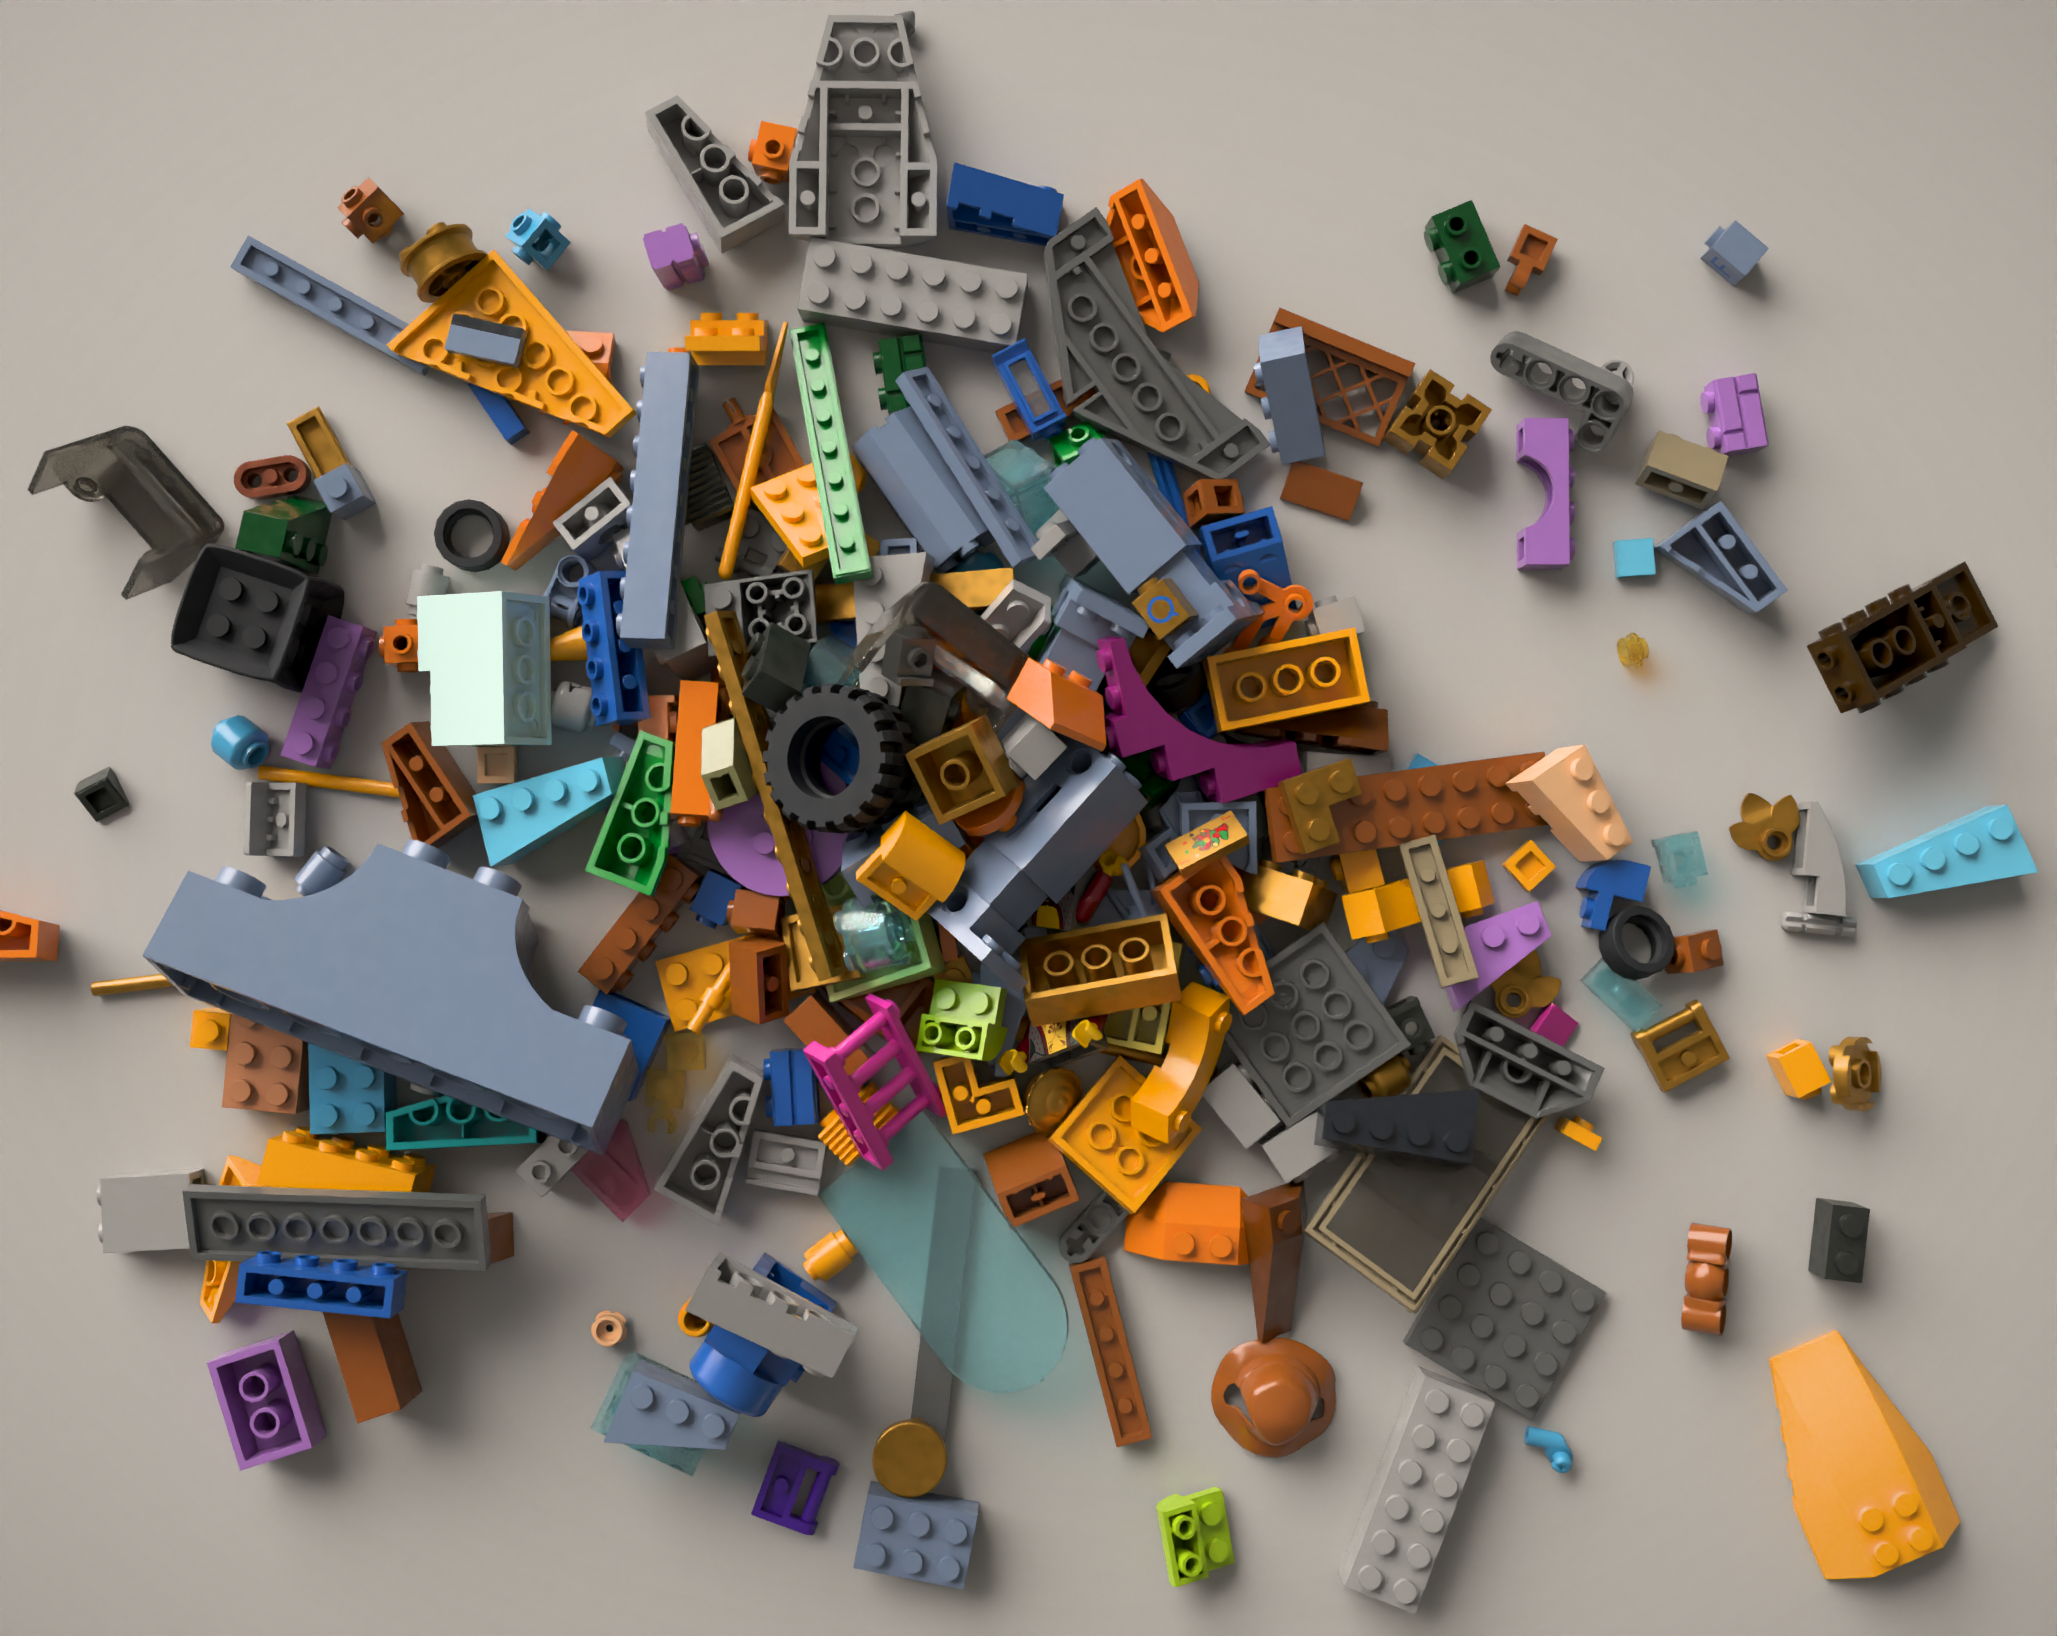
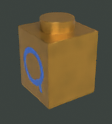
(1163, 607)

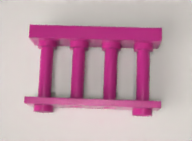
(844, 1089)

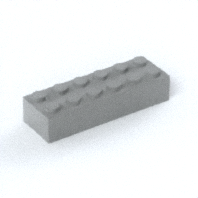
(912, 296)
(1416, 1489)

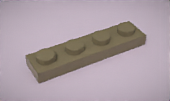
(1438, 912)

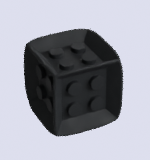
(253, 616)

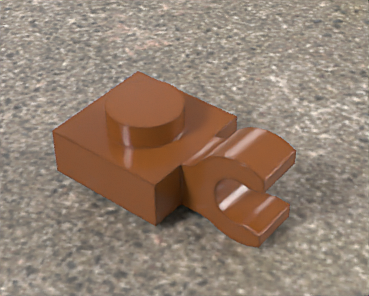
(1529, 255)

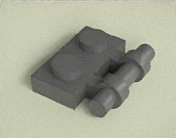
(759, 537)

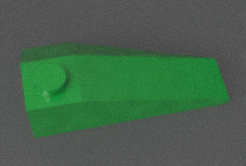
(637, 826)

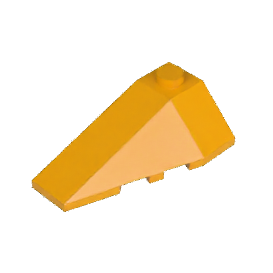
(222, 1276)

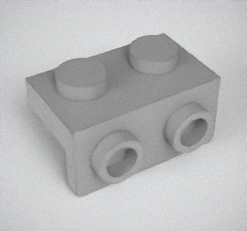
(275, 819)

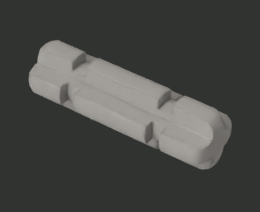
(1818, 924)

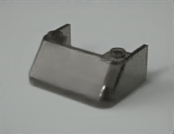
(145, 490)
(956, 631)

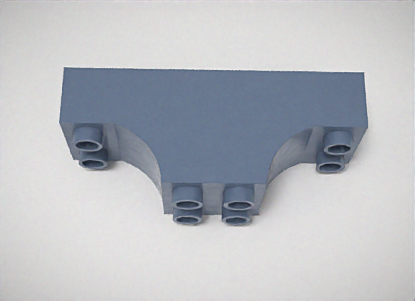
(408, 979)

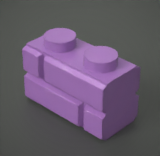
(676, 256)
(1734, 415)

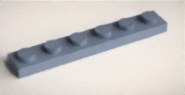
(321, 298)
(968, 465)

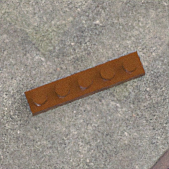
(1110, 1351)

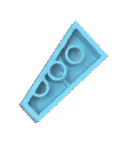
(1960, 853)

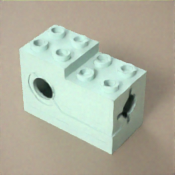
(487, 668)

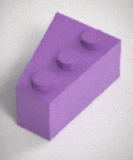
(1498, 946)

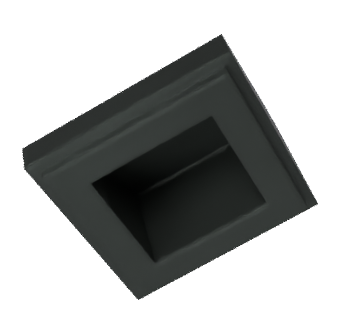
(101, 794)

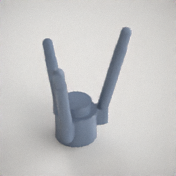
(1139, 908)

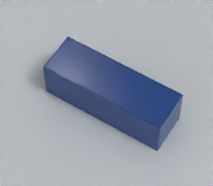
(501, 414)

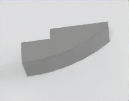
(1819, 860)

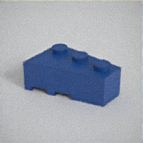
(1002, 207)

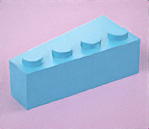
(540, 808)

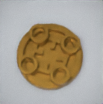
(909, 1458)

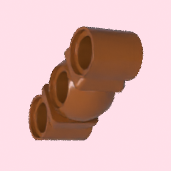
(1706, 1279)

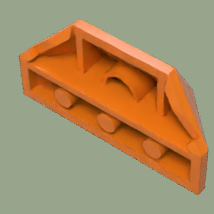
(1153, 257)
(1190, 1224)

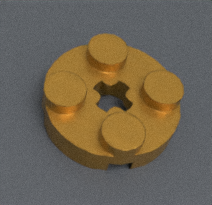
(1854, 1073)

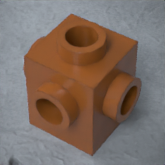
(369, 211)

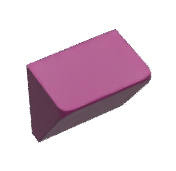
(1554, 1024)

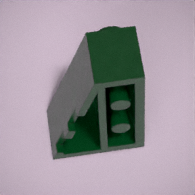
(287, 532)

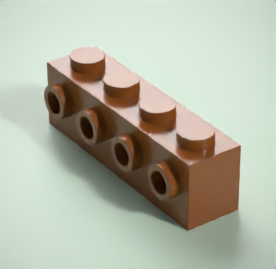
(639, 926)

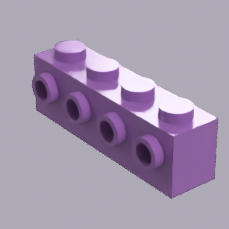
(329, 693)

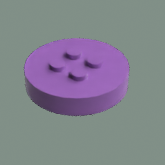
(747, 844)

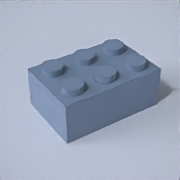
(917, 1536)

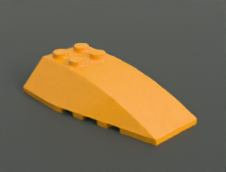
(1855, 1465)

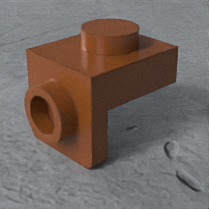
(1696, 952)

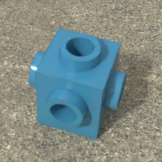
(537, 238)

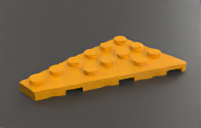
(552, 369)

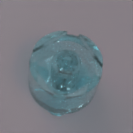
(874, 935)

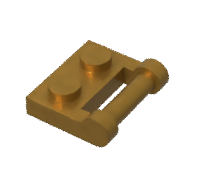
(1686, 1056)

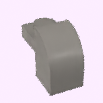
(1066, 544)

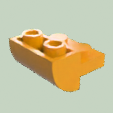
(728, 341)
(912, 867)

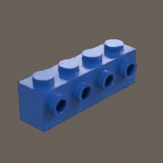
(612, 666)
(321, 1285)

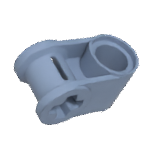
(564, 591)

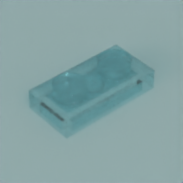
(1621, 995)

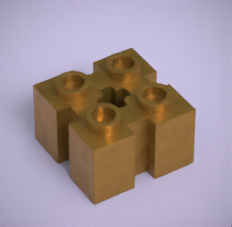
(1458, 421)

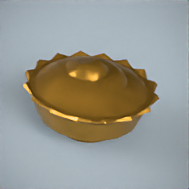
(1051, 1099)

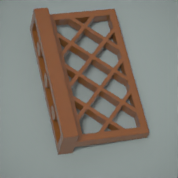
(1349, 351)

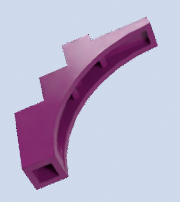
(1142, 724)

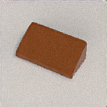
(1321, 490)

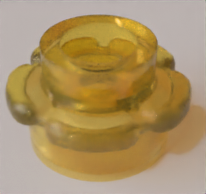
(1632, 650)

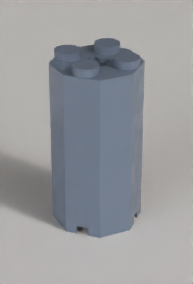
(922, 489)

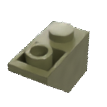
(726, 765)

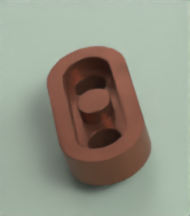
(274, 477)

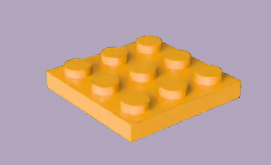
(1107, 1148)

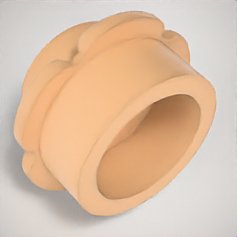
(600, 1332)

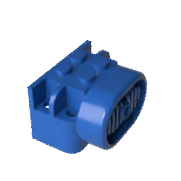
(743, 1372)

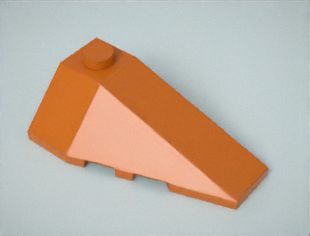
(574, 473)
(1217, 926)

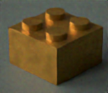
(962, 769)

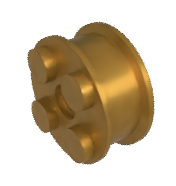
(440, 259)

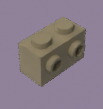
(1681, 470)

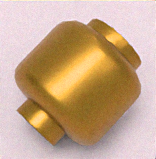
(1387, 1079)

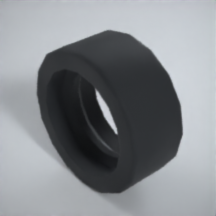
(447, 521)
(1181, 693)
(1654, 928)

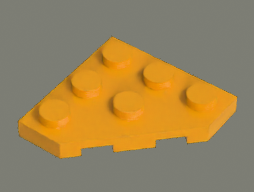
(795, 510)

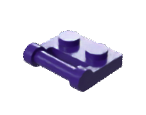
(783, 1484)

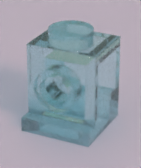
(1689, 848)

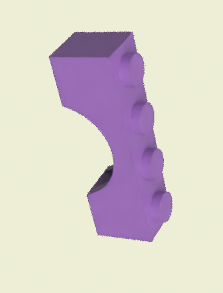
(1545, 449)

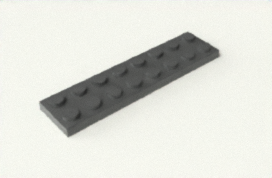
(337, 1224)

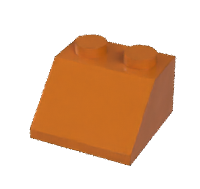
(1061, 701)

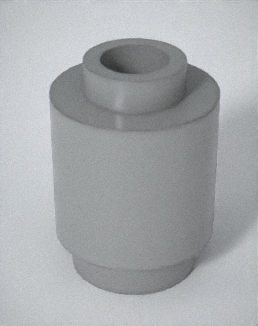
(425, 582)

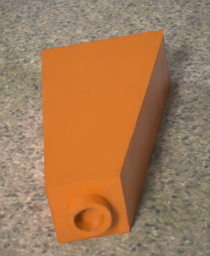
(695, 711)

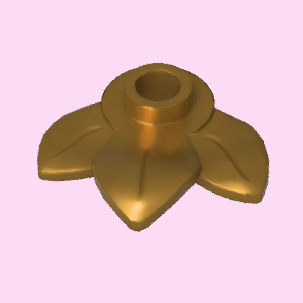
(1764, 820)
(1528, 984)

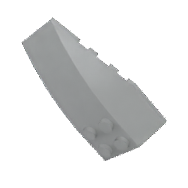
(864, 141)

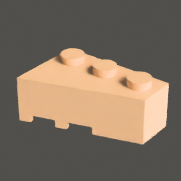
(1574, 803)

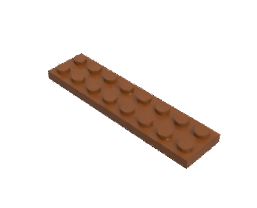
(1415, 804)

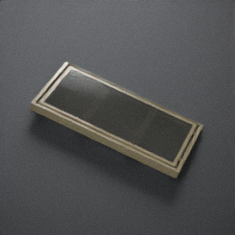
(1409, 1218)

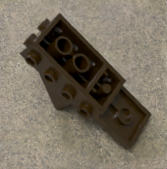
(1900, 638)

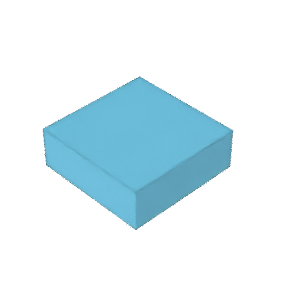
(1634, 558)

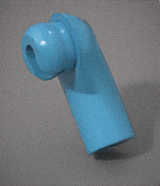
(1553, 1445)

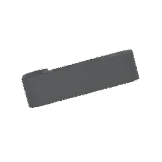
(1560, 386)

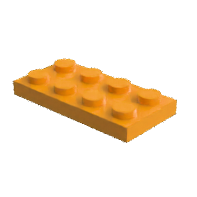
(689, 975)

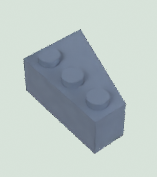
(1724, 559)

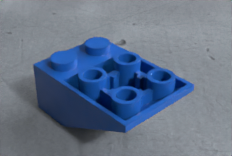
(1244, 544)

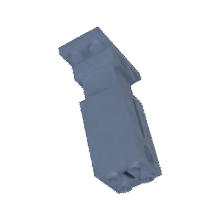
(1145, 538)
(1080, 619)
(1058, 835)

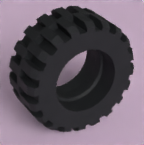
(796, 753)

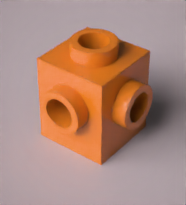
(772, 152)
(392, 645)

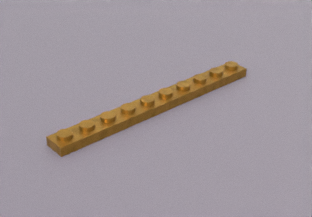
(790, 838)

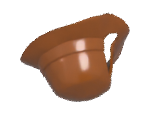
(1281, 1392)

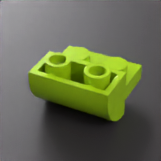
(964, 1021)
(1194, 1535)

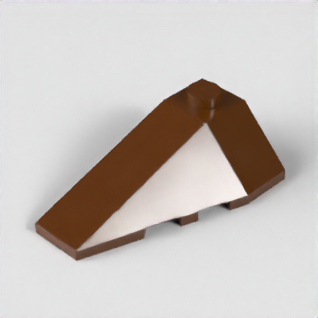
(1348, 729)
(1275, 1247)

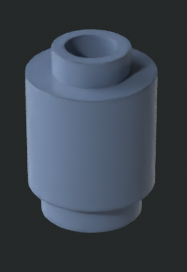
(321, 871)

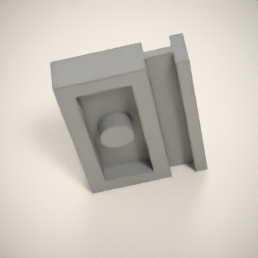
(786, 1162)

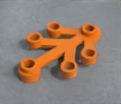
(1278, 608)

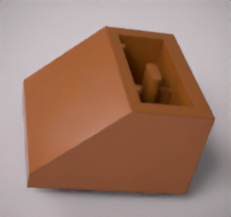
(1030, 1178)

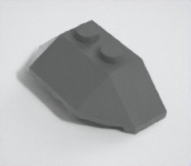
(1522, 1065)

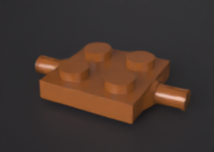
(731, 447)

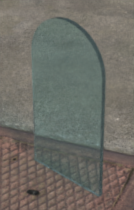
(953, 1261)

